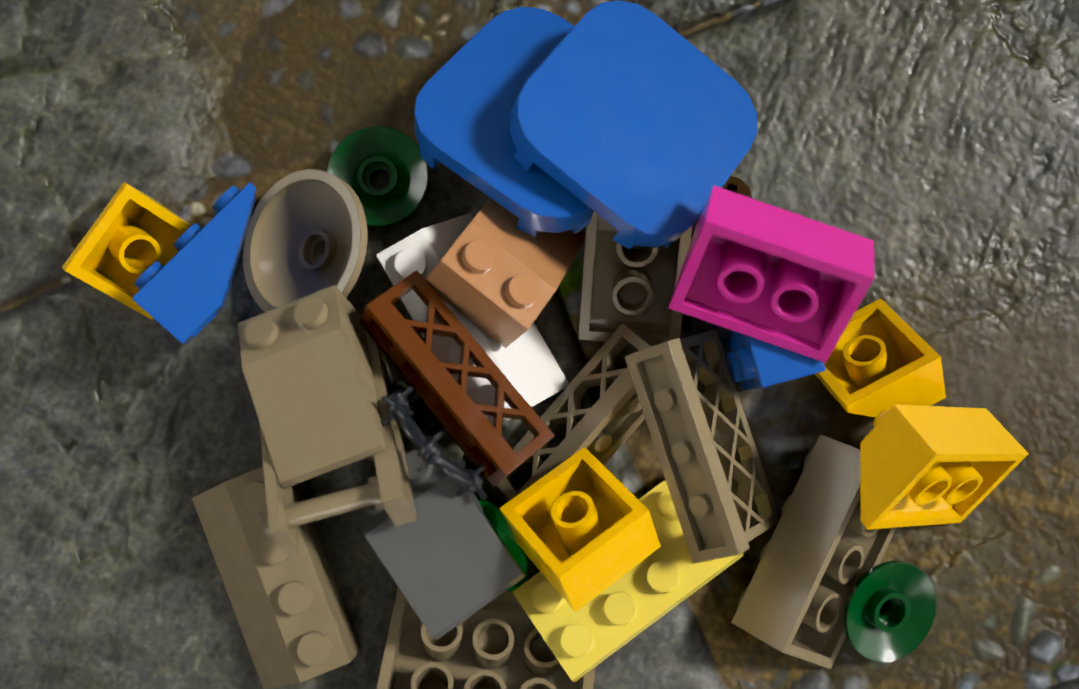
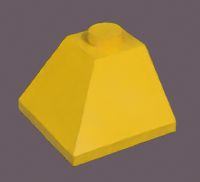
(882, 364)

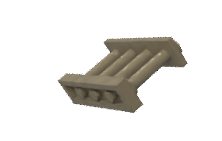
(386, 490)

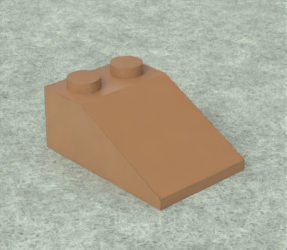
(501, 273)

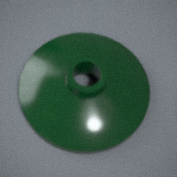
(382, 151)
(890, 611)

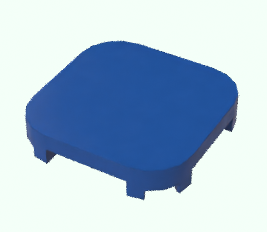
(633, 123)
(466, 124)

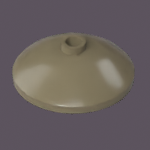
(304, 239)

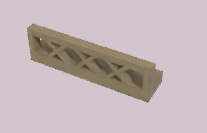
(597, 428)

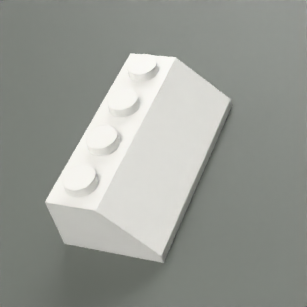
(524, 362)

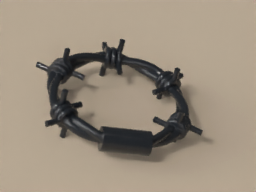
(397, 404)

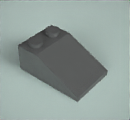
(446, 559)

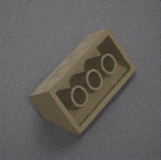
(813, 559)
(281, 601)

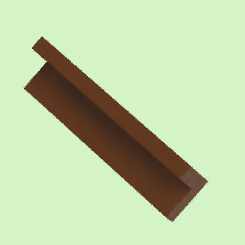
(440, 390)

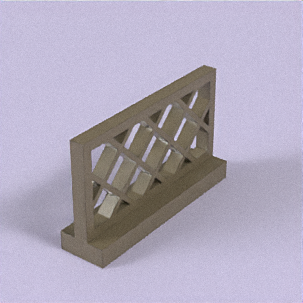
(693, 464)

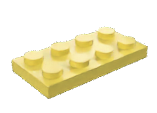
(629, 604)

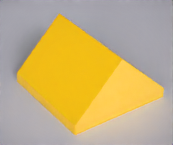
(124, 243)

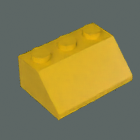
(931, 464)

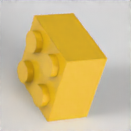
(581, 527)

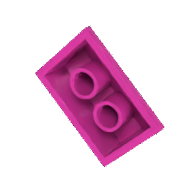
(773, 274)

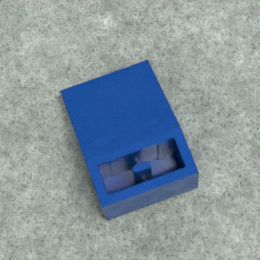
(198, 278)

